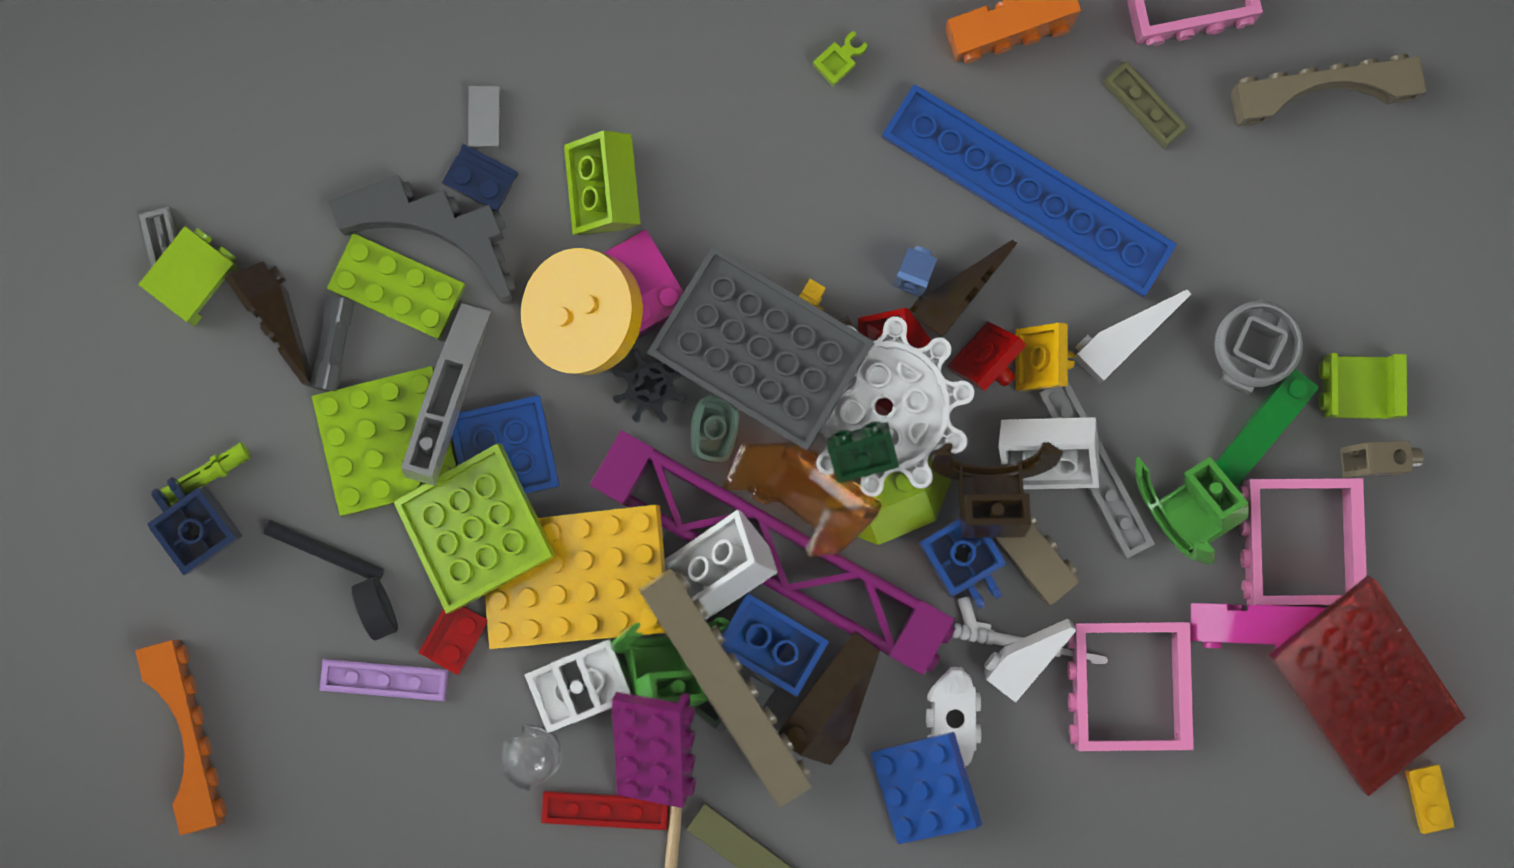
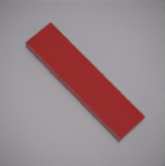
(602, 811)

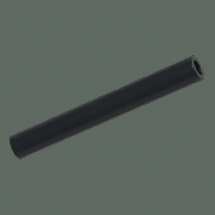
(323, 550)

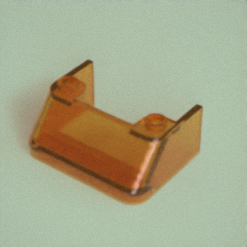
(791, 477)

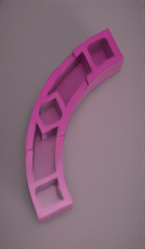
(1258, 625)

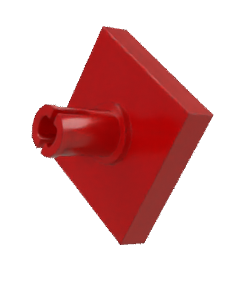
(988, 357)

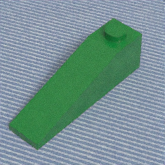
(1265, 425)

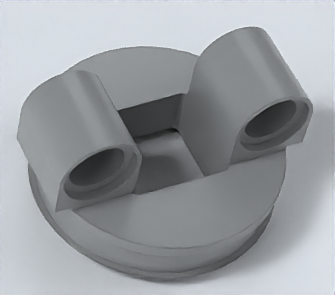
(1271, 320)

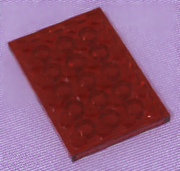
(1367, 685)

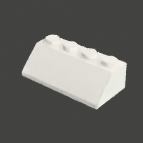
(724, 563)

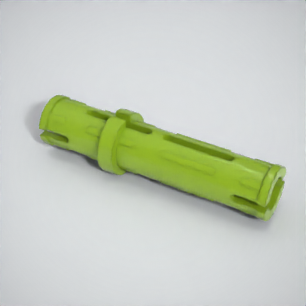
(217, 467)

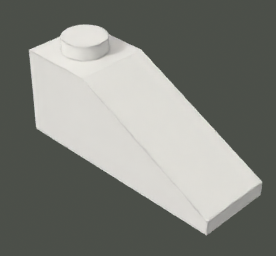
(1024, 660)

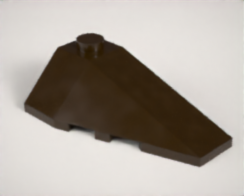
(266, 297)
(948, 302)
(829, 710)

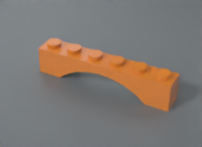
(166, 671)

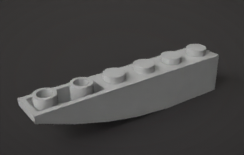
(445, 395)

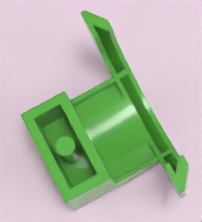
(1197, 510)
(657, 666)

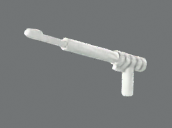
(982, 633)

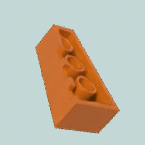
(1008, 25)

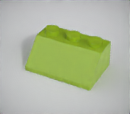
(602, 183)

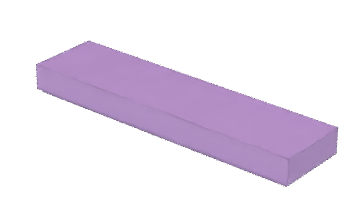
(384, 680)

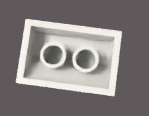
(1073, 436)

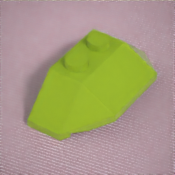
(906, 506)

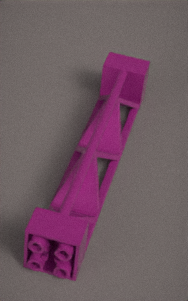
(921, 631)

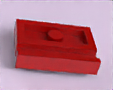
(454, 638)

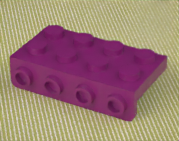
(653, 748)

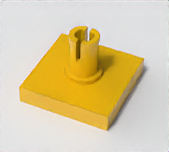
(1044, 359)

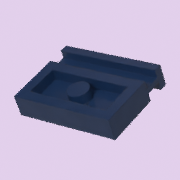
(480, 178)

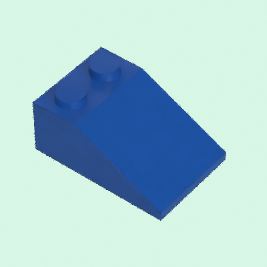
(773, 644)

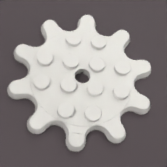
(919, 399)

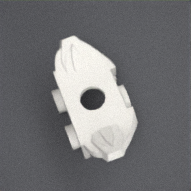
(957, 692)

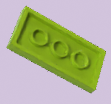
(396, 286)

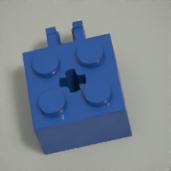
(954, 574)

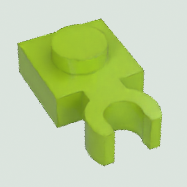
(837, 61)

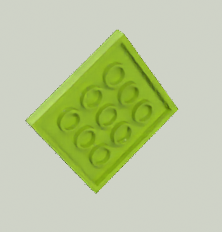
(367, 438)
(474, 528)

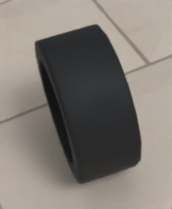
(374, 608)

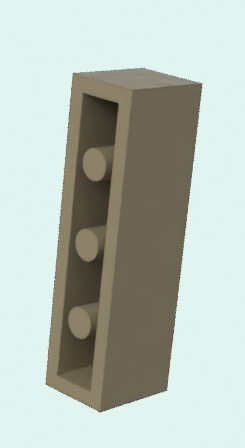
(1039, 563)

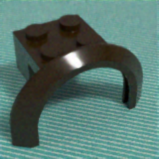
(994, 496)

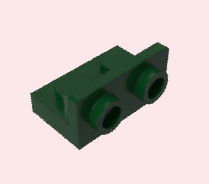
(862, 451)

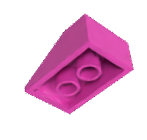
(655, 279)

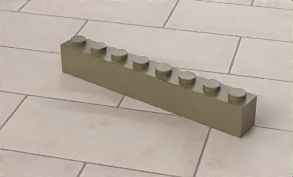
(725, 688)

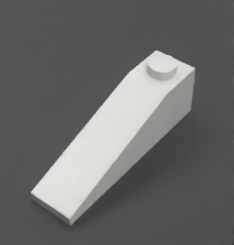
(1110, 347)

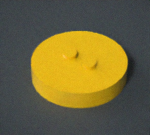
(581, 311)

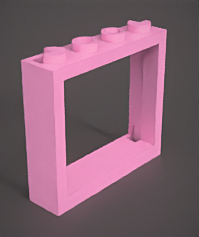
(1186, 28)
(1352, 528)
(1181, 687)

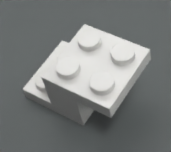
(577, 685)

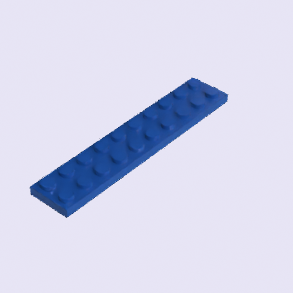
(1029, 190)

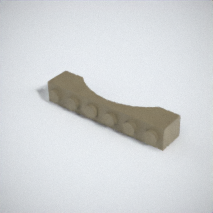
(1387, 81)

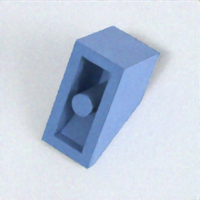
(915, 271)

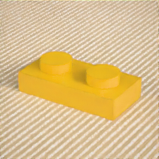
(1429, 798)

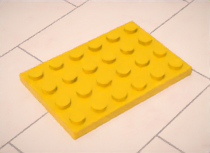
(589, 583)

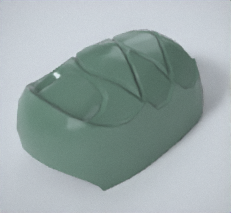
(714, 429)

